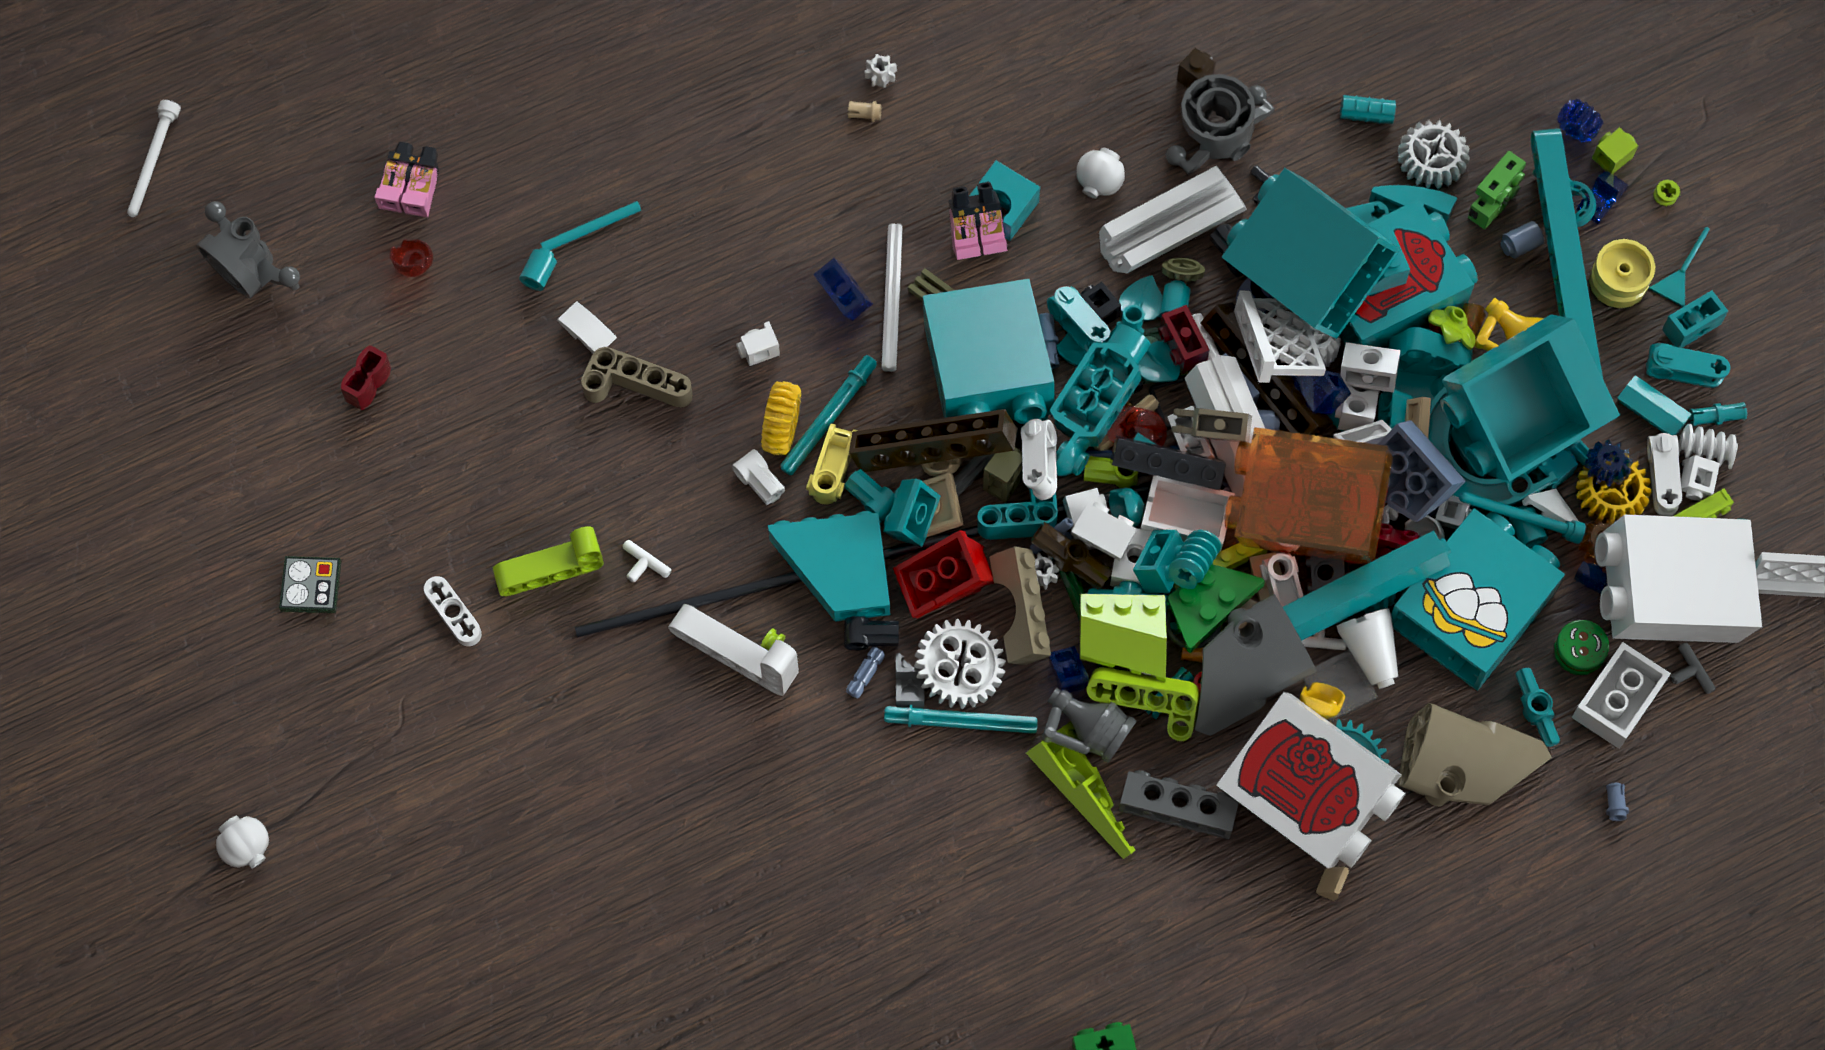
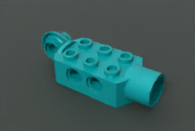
(1096, 395)

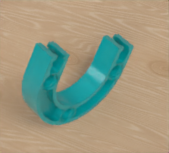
(1493, 489)

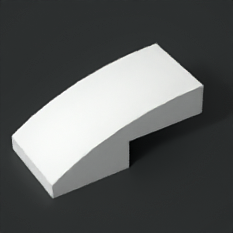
(586, 327)

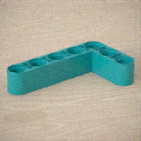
(1005, 513)

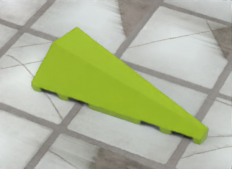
(1082, 787)

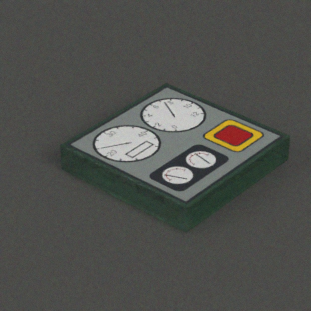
(310, 584)

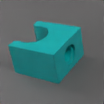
(1015, 194)

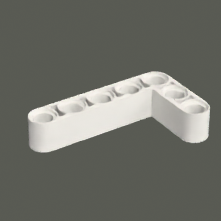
(770, 668)

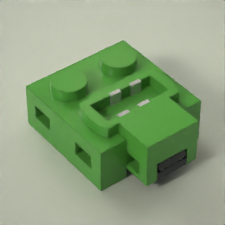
(1497, 189)

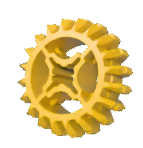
(781, 418)
(1621, 505)

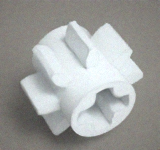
(880, 70)
(1048, 567)

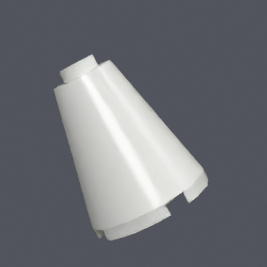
(1372, 646)

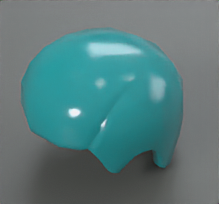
(1127, 504)

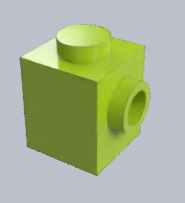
(1615, 150)

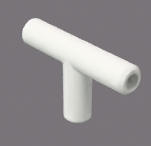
(645, 560)
(1319, 641)

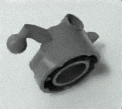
(1230, 101)
(241, 257)

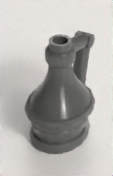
(1097, 725)

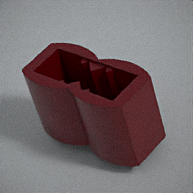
(369, 374)

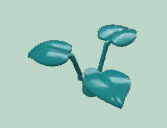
(1138, 304)

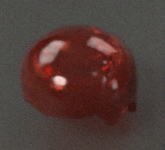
(412, 257)

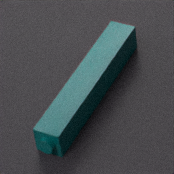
(1368, 585)

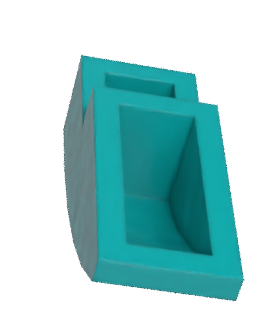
(1400, 195)

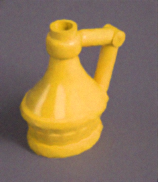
(1510, 322)

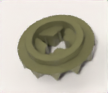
(1183, 269)

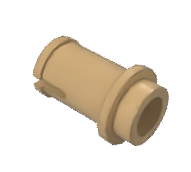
(864, 110)

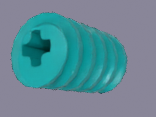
(1194, 558)

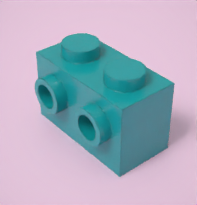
(1155, 559)

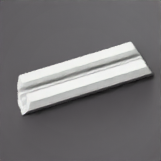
(1169, 220)
(1221, 386)

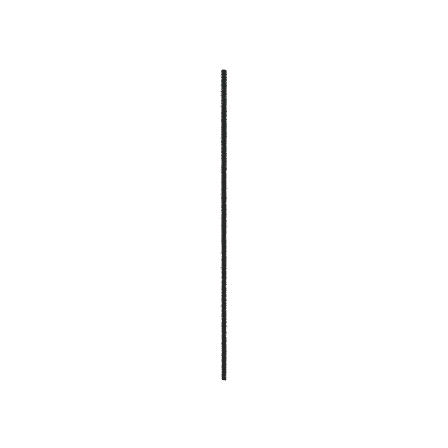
(782, 580)

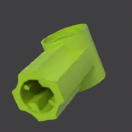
(1101, 470)

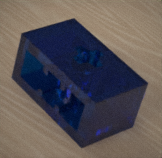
(843, 289)

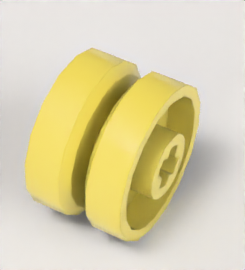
(1622, 273)

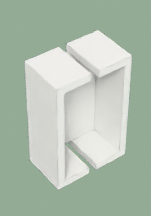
(1185, 508)

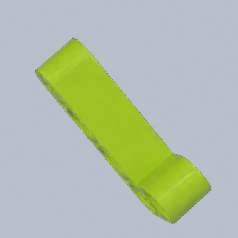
(551, 564)
(1144, 699)

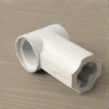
(754, 471)

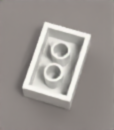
(1621, 695)

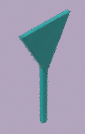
(1674, 285)

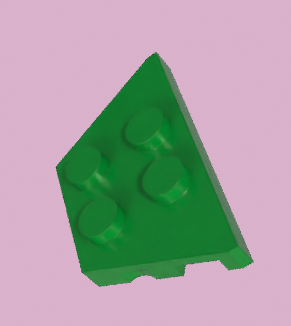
(1209, 604)

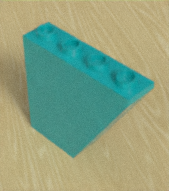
(838, 562)

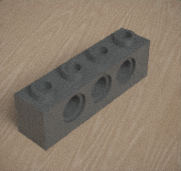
(1188, 817)

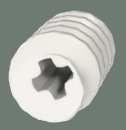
(1708, 445)

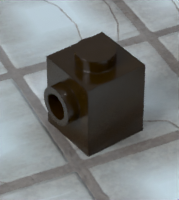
(1195, 67)

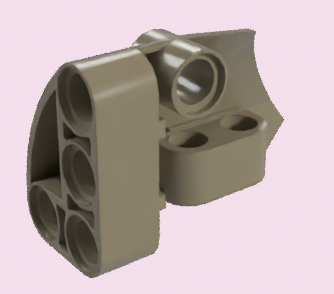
(1465, 759)

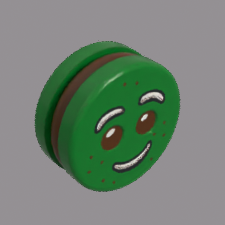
(1581, 647)

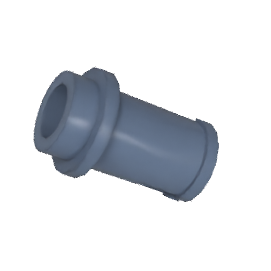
(1616, 802)

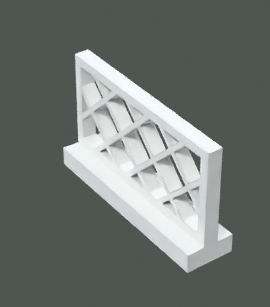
(1258, 338)
(1791, 574)

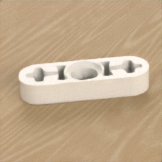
(435, 600)

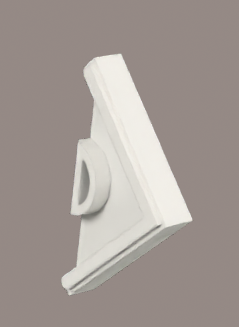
(1551, 504)

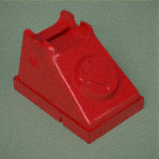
(943, 574)

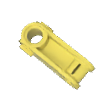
(831, 466)

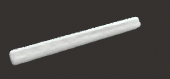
(892, 293)

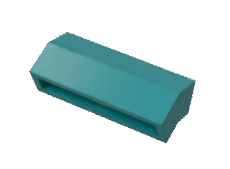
(1653, 406)

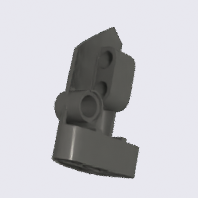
(1249, 665)

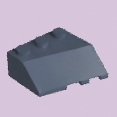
(1419, 473)

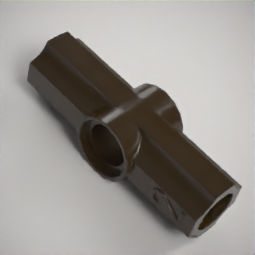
(1071, 555)

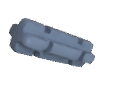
(865, 672)

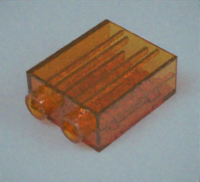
(1310, 495)

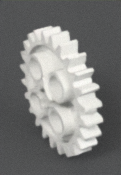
(935, 657)

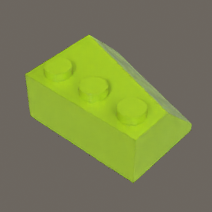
(1124, 632)

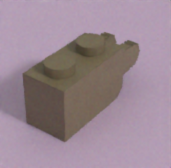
(1215, 424)

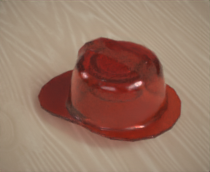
(1141, 421)

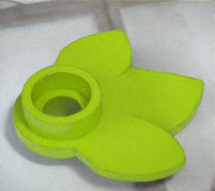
(1453, 325)

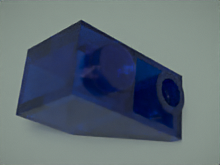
(1322, 393)

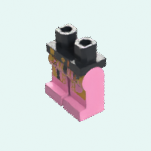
(408, 180)
(973, 212)

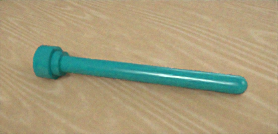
(1572, 531)

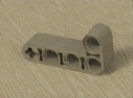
(637, 382)

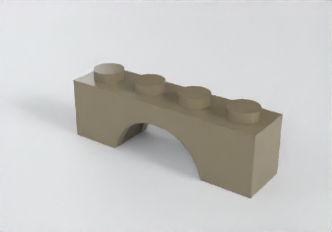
(1028, 636)

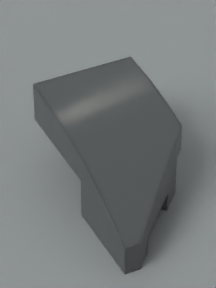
(908, 686)

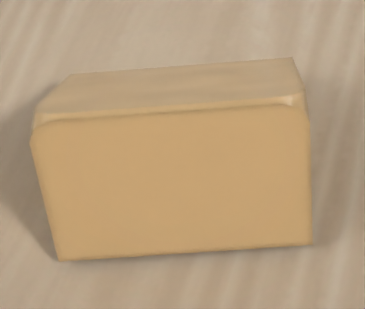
(1332, 882)

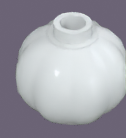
(1100, 172)
(242, 842)

